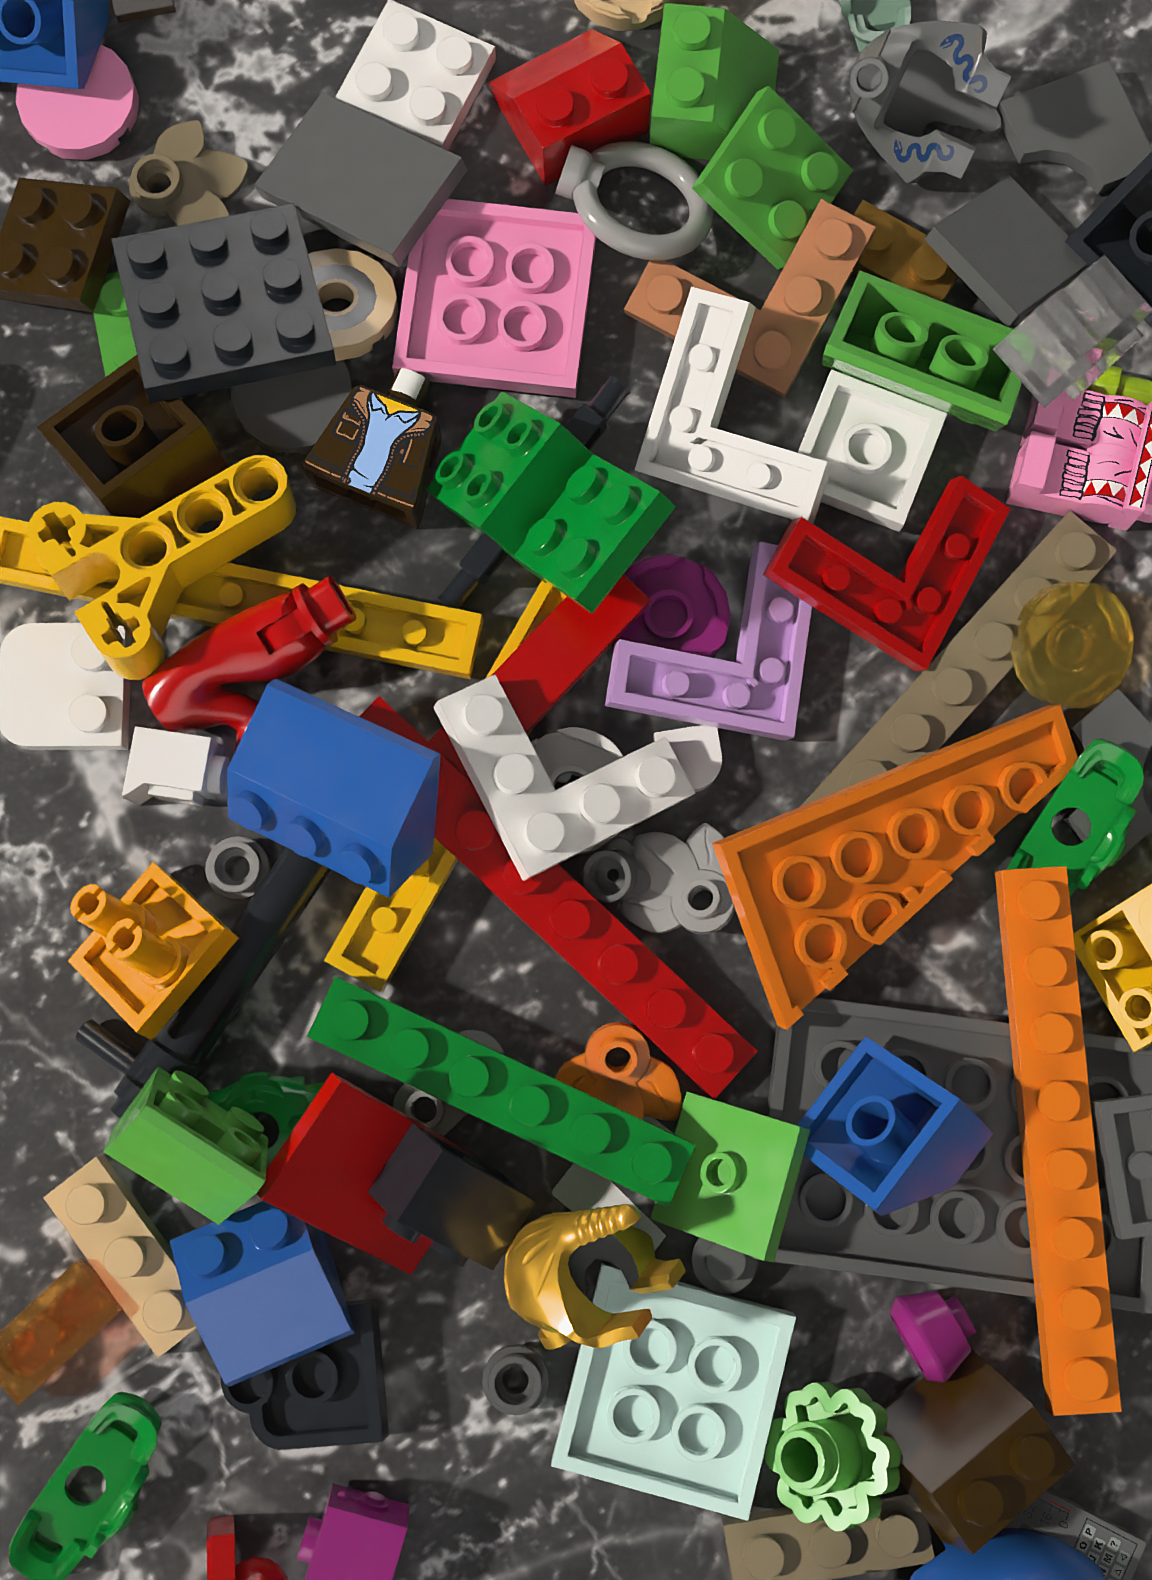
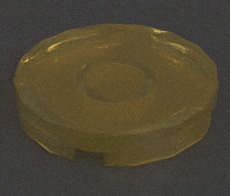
(1073, 644)

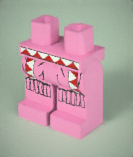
(1086, 459)

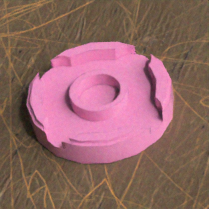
(85, 120)

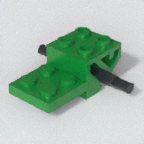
(547, 499)

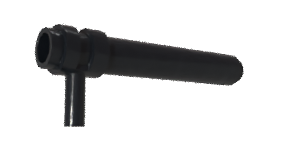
(215, 1001)

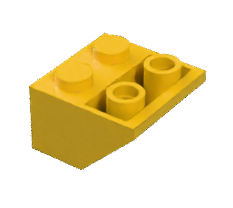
(1119, 962)

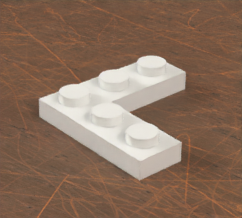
(683, 431)
(531, 816)

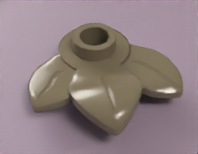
(197, 177)

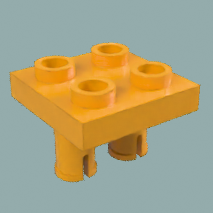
(147, 947)

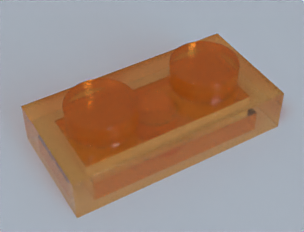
(54, 1330)

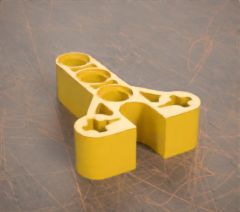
(118, 545)

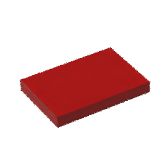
(332, 1164)

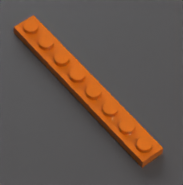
(1057, 1143)

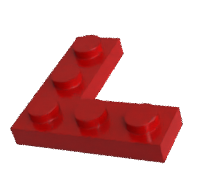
(902, 614)

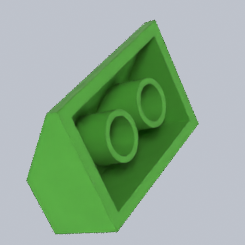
(924, 352)

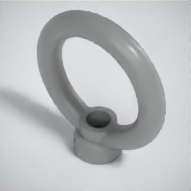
(580, 183)

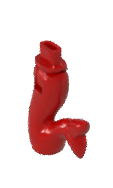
(248, 647)

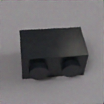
(450, 1199)

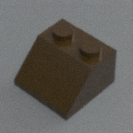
(130, 450)
(972, 1452)

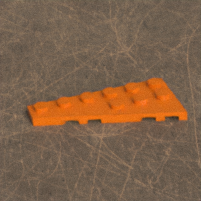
(867, 858)

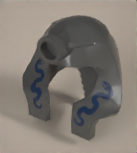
(908, 82)

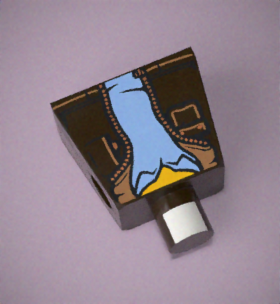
(380, 450)

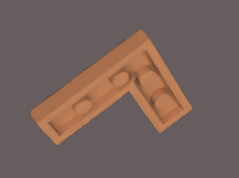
(792, 313)

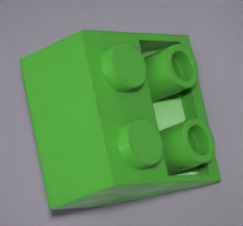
(191, 1145)

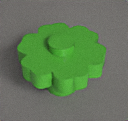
(833, 1455)

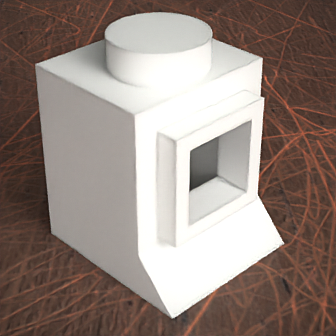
(174, 767)

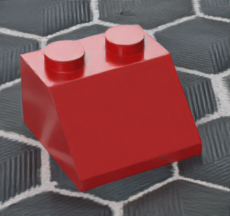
(574, 96)

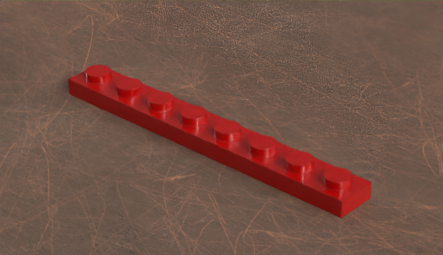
(583, 932)

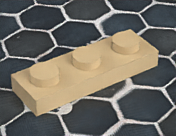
(124, 1251)

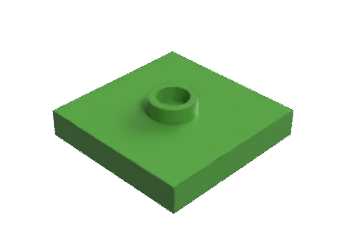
(736, 1178)

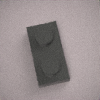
(1125, 1155)

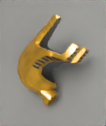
(549, 1274)

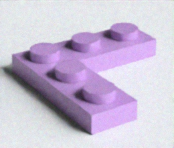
(745, 696)

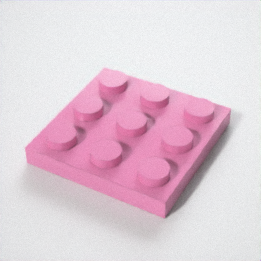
(497, 298)

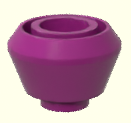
(933, 1332)

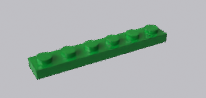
(502, 1091)

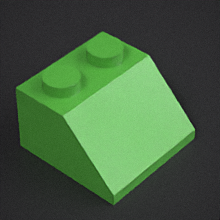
(705, 78)

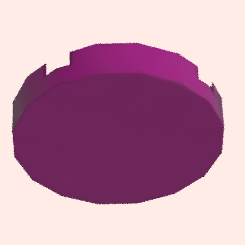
(686, 606)

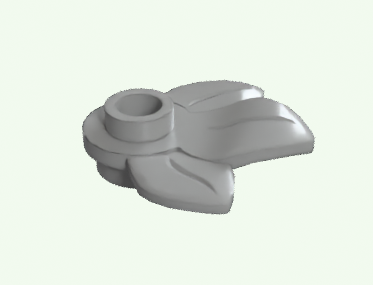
(676, 875)

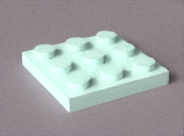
(683, 1402)

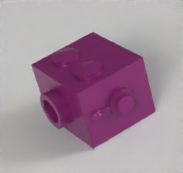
(355, 1538)

